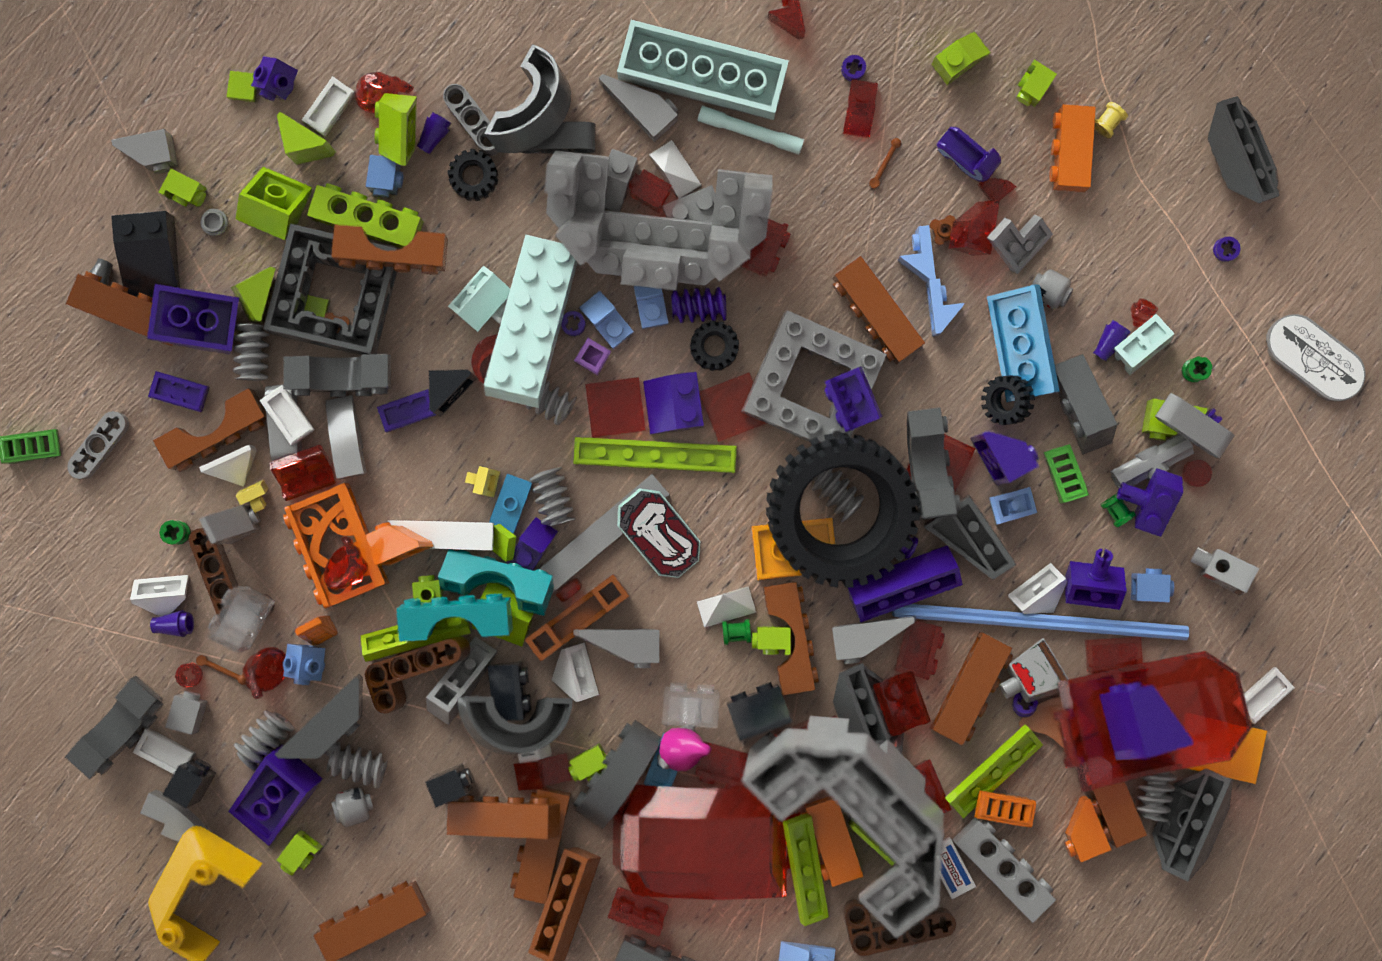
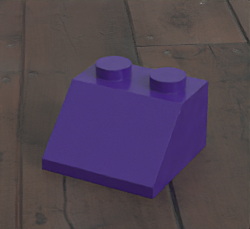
(673, 403)

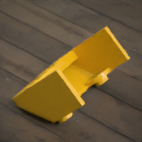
(198, 858)

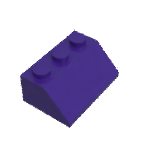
(1004, 456)

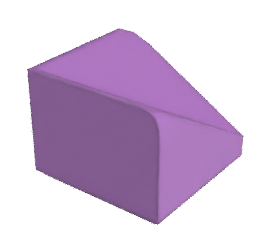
(592, 356)

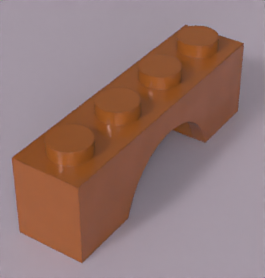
(424, 252)
(242, 414)
(577, 616)
(796, 672)

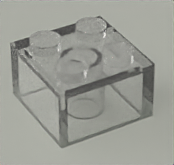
(240, 618)
(691, 706)

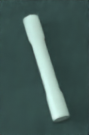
(779, 139)

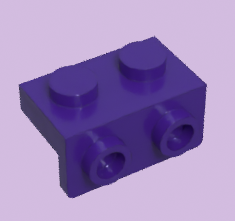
(852, 399)

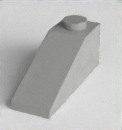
(644, 107)
(230, 524)
(862, 638)
(630, 645)
(460, 681)

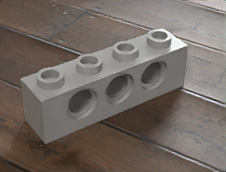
(1033, 902)

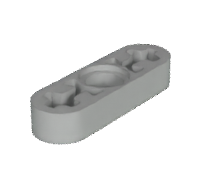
(91, 465)

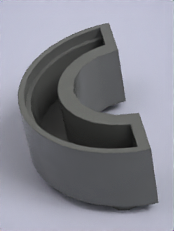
(540, 113)
(361, 375)
(929, 463)
(118, 729)
(502, 737)
(621, 773)

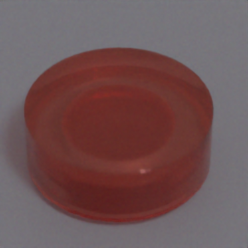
(1197, 473)
(569, 590)

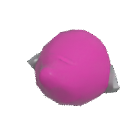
(681, 749)

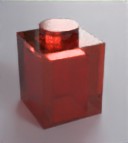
(650, 190)

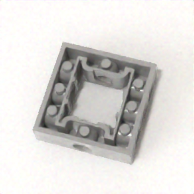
(791, 335)

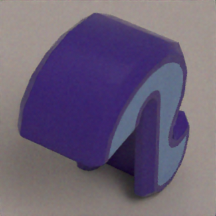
(968, 154)

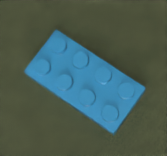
(1023, 339)

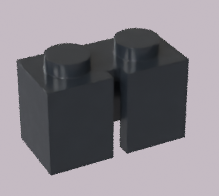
(189, 783)
(450, 785)

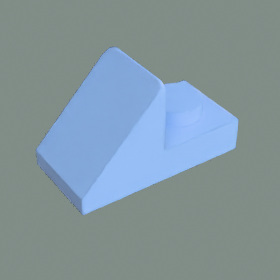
(921, 263)
(651, 307)
(939, 314)
(606, 319)
(1012, 505)
(804, 952)

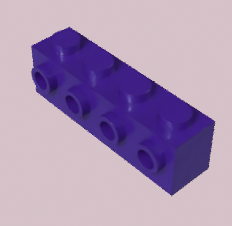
(902, 582)

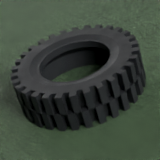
(874, 548)

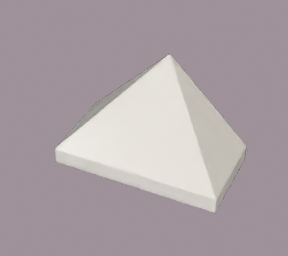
(675, 169)
(233, 466)
(1040, 592)
(161, 594)
(726, 606)
(575, 674)

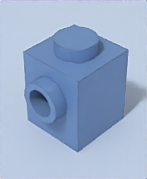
(383, 176)
(1151, 586)

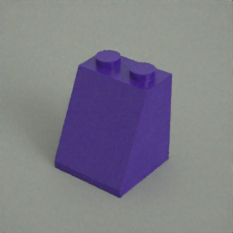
(1141, 722)

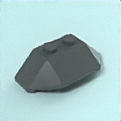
(1242, 152)
(858, 702)
(328, 725)
(1194, 822)

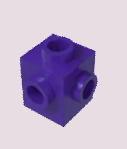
(274, 79)

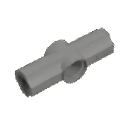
(1148, 460)

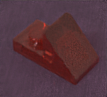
(789, 18)
(860, 108)
(542, 772)

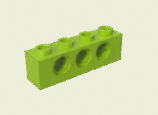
(323, 211)

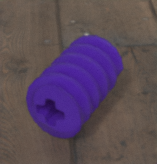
(699, 305)

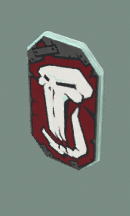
(658, 533)

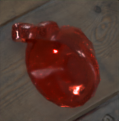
(374, 85)
(345, 566)
(264, 670)

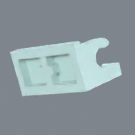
(480, 298)
(1143, 344)

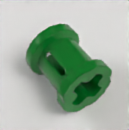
(1203, 373)
(1118, 510)
(168, 528)
(736, 632)

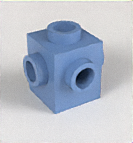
(304, 663)

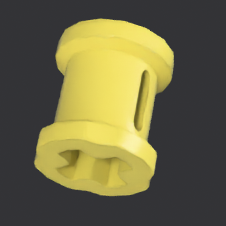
(1110, 119)

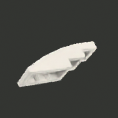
(453, 534)

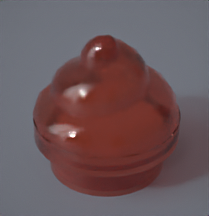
(1142, 311)

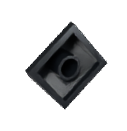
(447, 387)

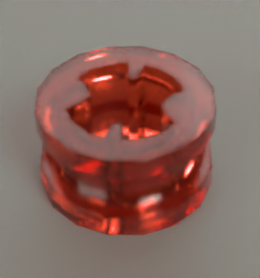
(181, 679)

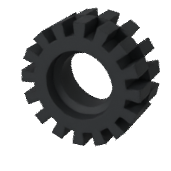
(468, 159)
(714, 329)
(993, 400)

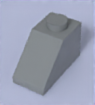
(150, 149)
(620, 173)

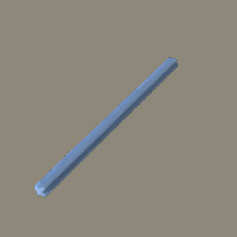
(1044, 621)

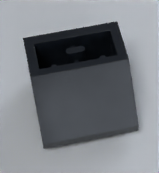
(509, 691)

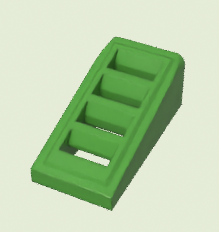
(7, 457)
(1064, 497)

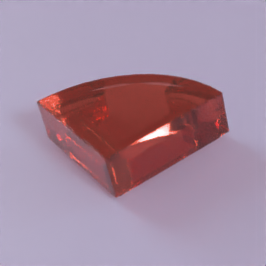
(996, 188)

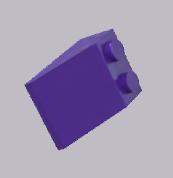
(193, 319)
(274, 795)

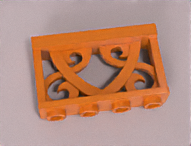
(347, 509)

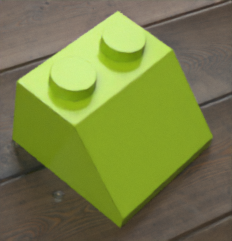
(396, 127)
(272, 202)

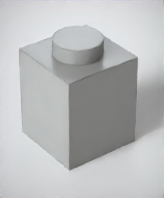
(186, 712)

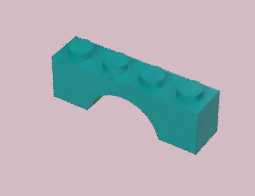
(465, 572)
(488, 615)

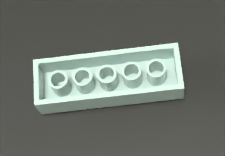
(702, 69)
(531, 322)

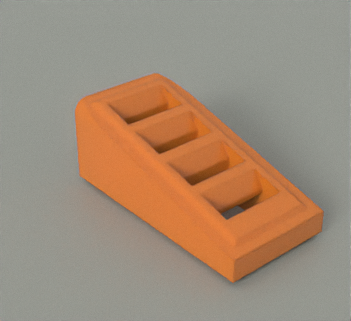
(317, 630)
(1022, 811)

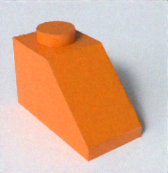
(395, 543)
(1085, 832)

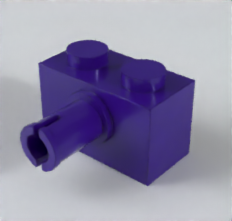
(1155, 502)
(1096, 583)

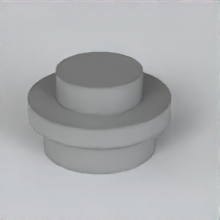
(214, 222)

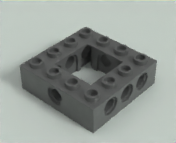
(287, 306)

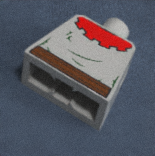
(1236, 575)
(1034, 674)

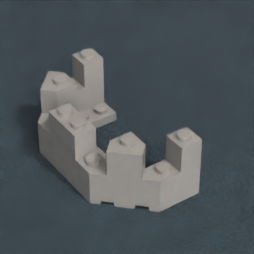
(654, 248)
(876, 790)

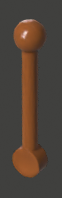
(874, 182)
(202, 660)

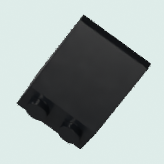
(146, 251)
(758, 711)

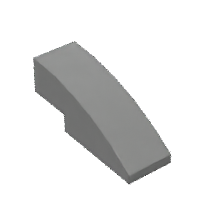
(345, 438)
(174, 816)

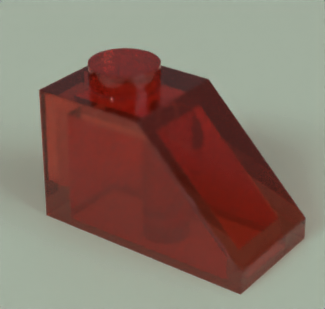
(973, 227)

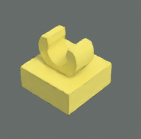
(484, 481)
(253, 495)

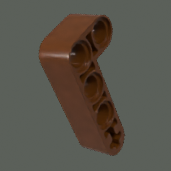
(223, 575)
(417, 664)
(875, 930)

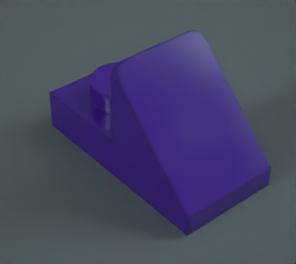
(533, 544)

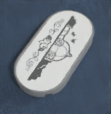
(1315, 358)

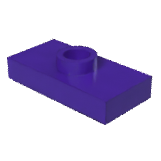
(178, 391)
(405, 411)

